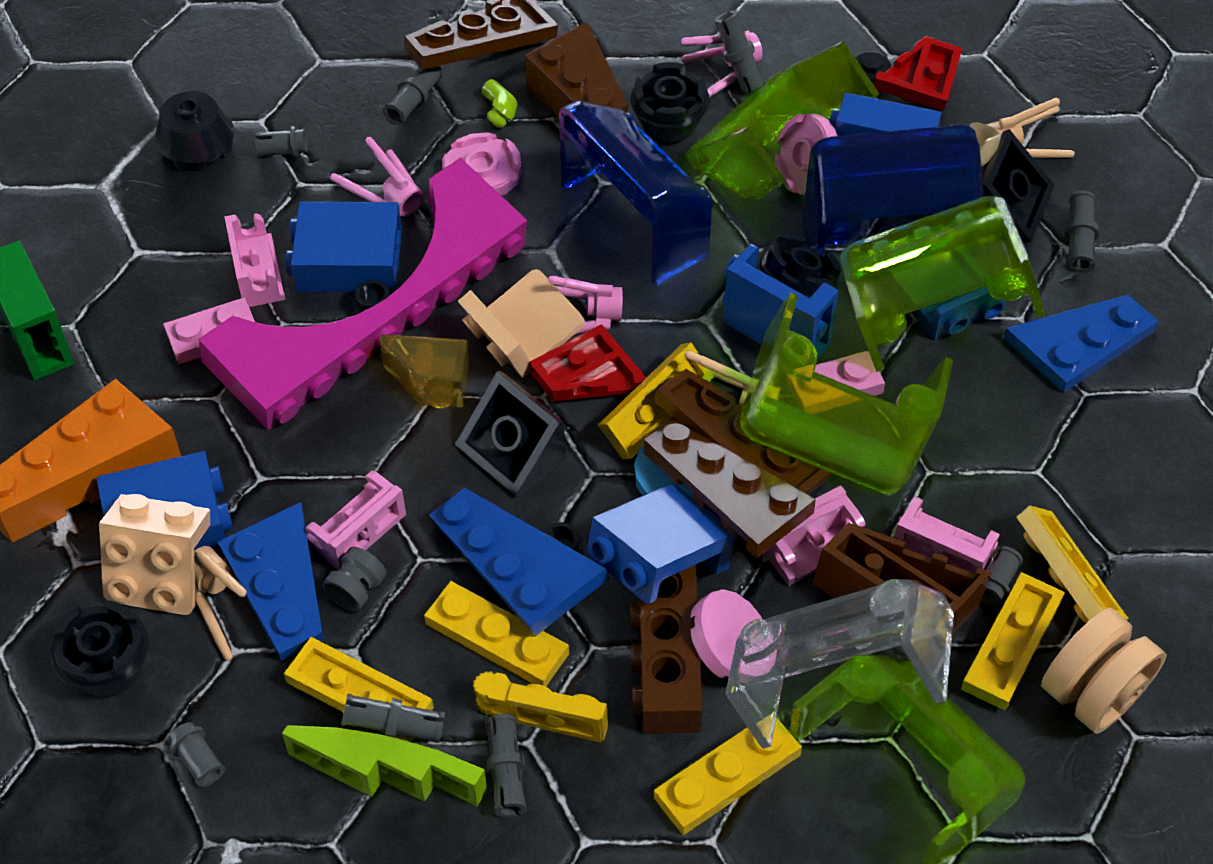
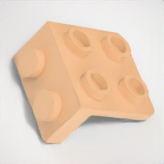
(523, 321)
(151, 552)

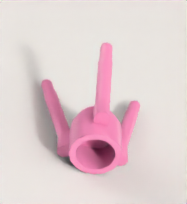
(716, 39)
(396, 188)
(602, 300)

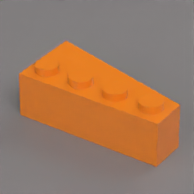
(63, 463)

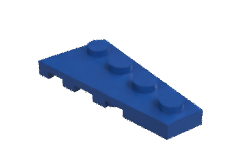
(520, 563)

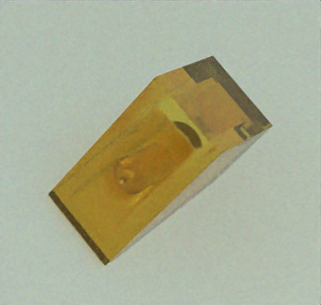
(428, 368)

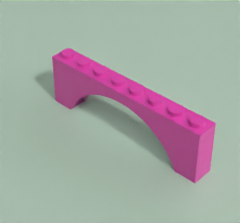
(284, 367)

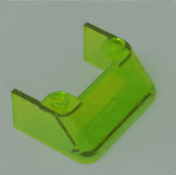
(744, 144)
(935, 262)
(833, 422)
(981, 772)

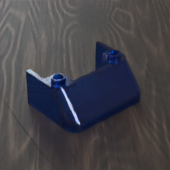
(612, 142)
(887, 177)

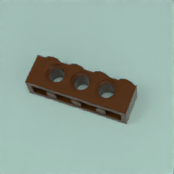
(676, 704)

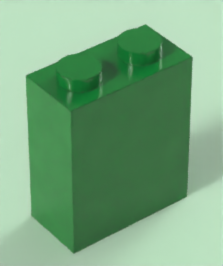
(31, 314)

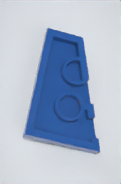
(1081, 340)
(278, 577)

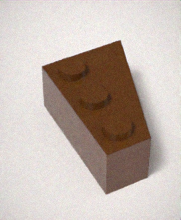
(571, 71)
(866, 559)

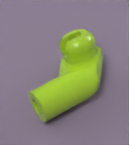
(503, 102)

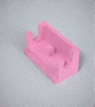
(254, 262)
(359, 521)
(930, 535)
(800, 550)

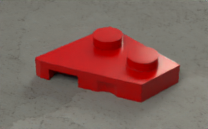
(922, 73)
(586, 368)

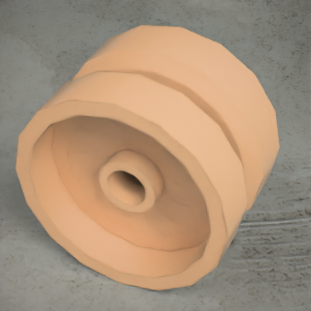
(1103, 670)

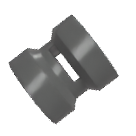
(354, 579)

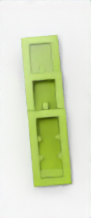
(370, 758)

